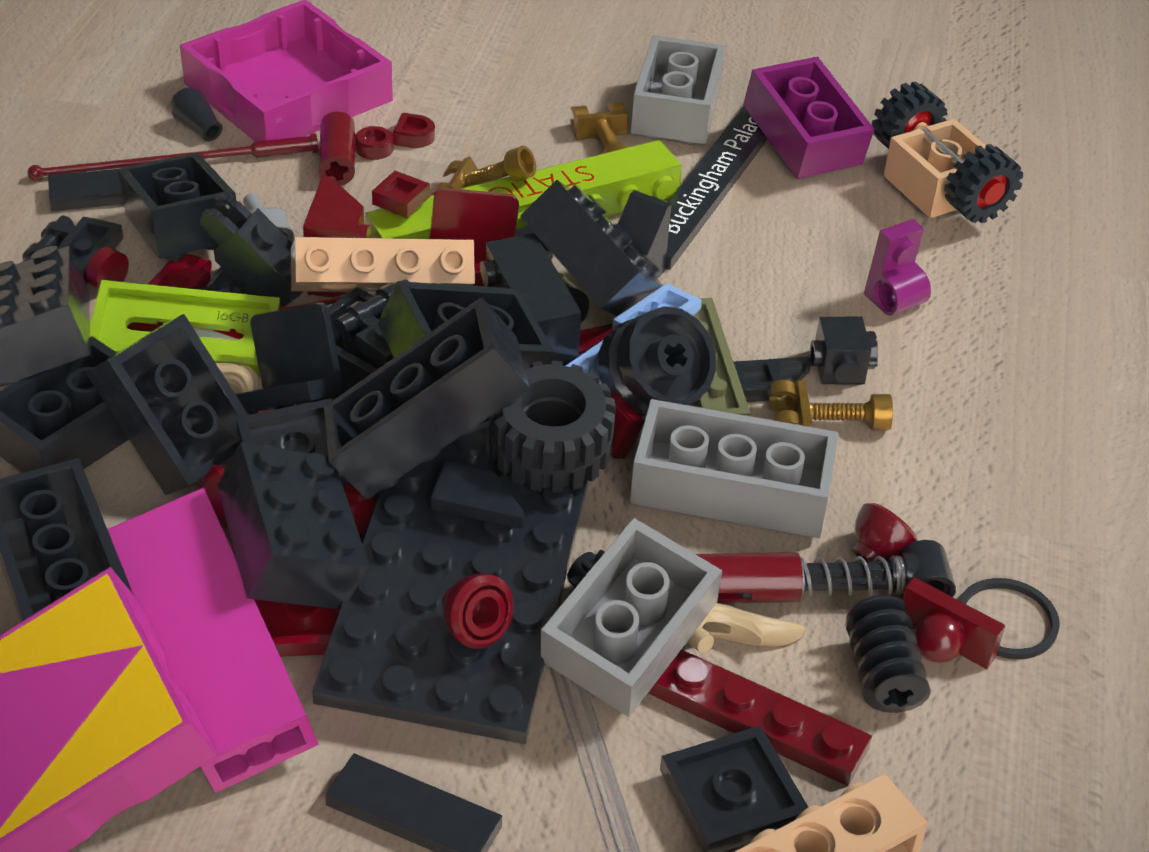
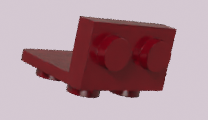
(473, 216)

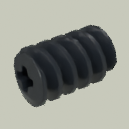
(887, 655)

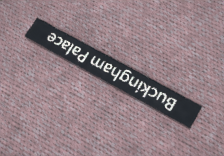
(711, 182)

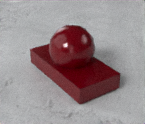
(950, 627)

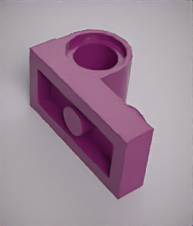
(894, 276)

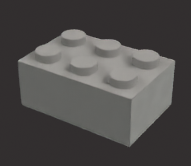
(678, 90)
(630, 616)

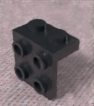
(294, 358)

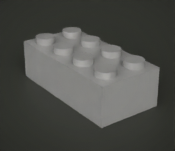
(734, 468)

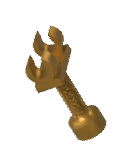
(601, 125)
(517, 163)
(876, 411)

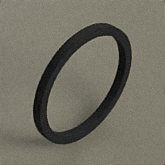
(1030, 591)

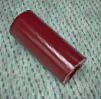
(337, 147)

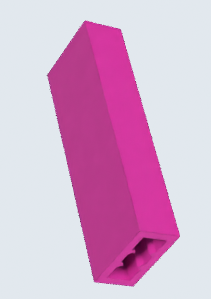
(213, 637)

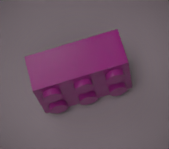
(808, 117)

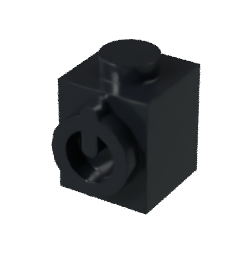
(843, 350)

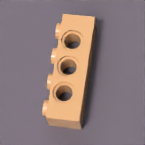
(374, 262)
(871, 810)

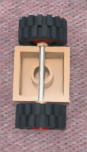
(941, 161)

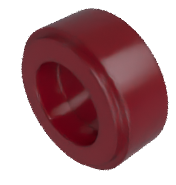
(374, 143)
(107, 265)

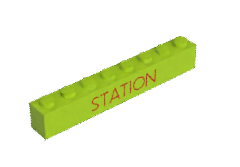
(606, 177)

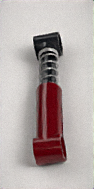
(785, 576)

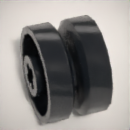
(658, 358)

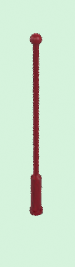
(257, 149)

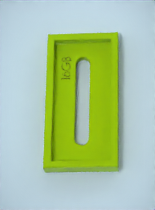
(127, 303)

